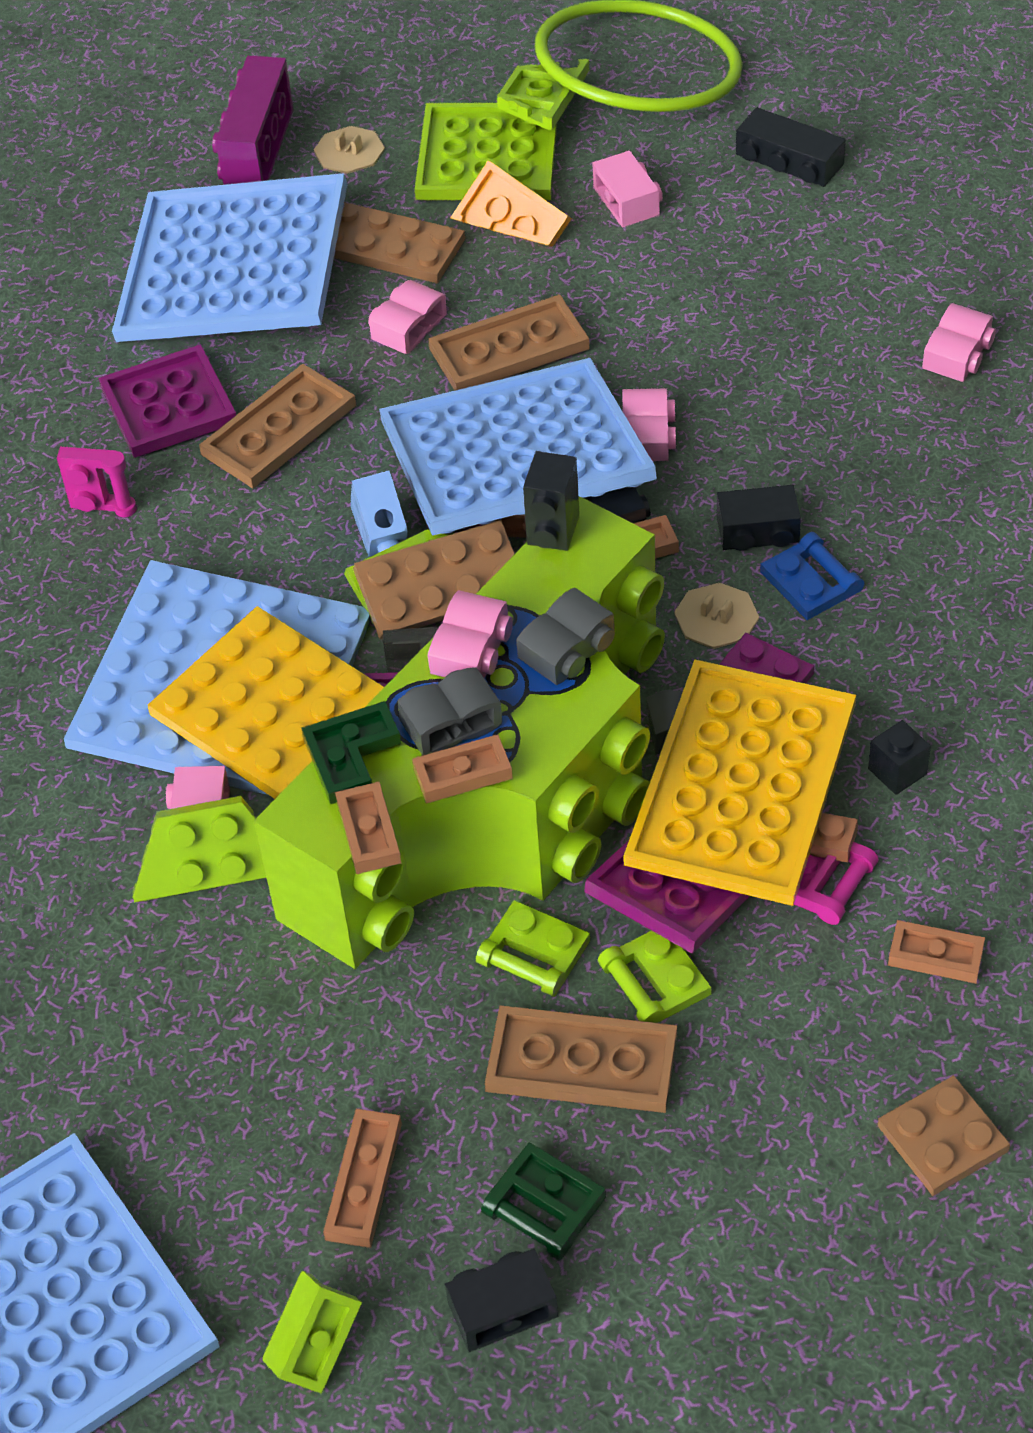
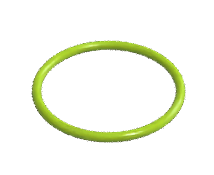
(632, 102)

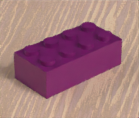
(254, 121)

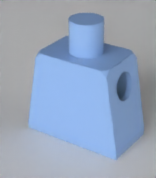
(377, 512)

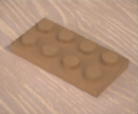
(396, 243)
(509, 343)
(277, 425)
(419, 581)
(582, 1059)

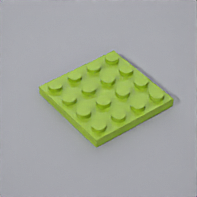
(462, 139)

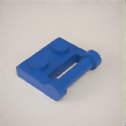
(802, 584)

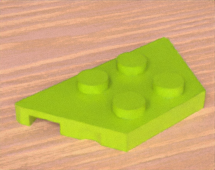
(536, 95)
(200, 849)

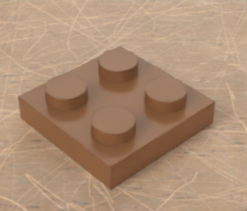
(943, 1135)

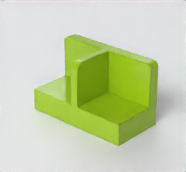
(310, 1333)

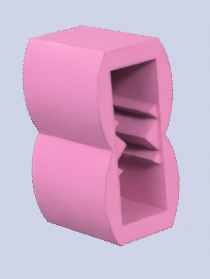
(407, 316)
(958, 342)
(649, 417)
(470, 635)

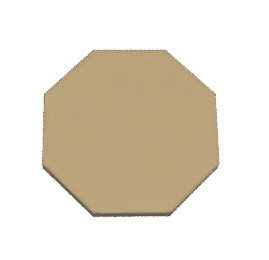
(349, 149)
(716, 615)

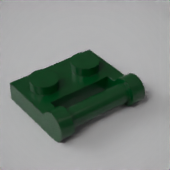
(552, 1188)

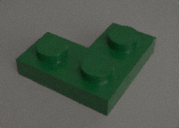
(341, 742)

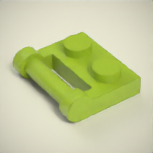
(538, 937)
(667, 970)

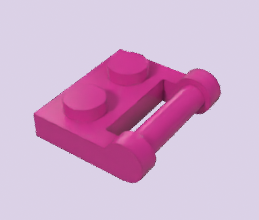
(86, 482)
(818, 872)

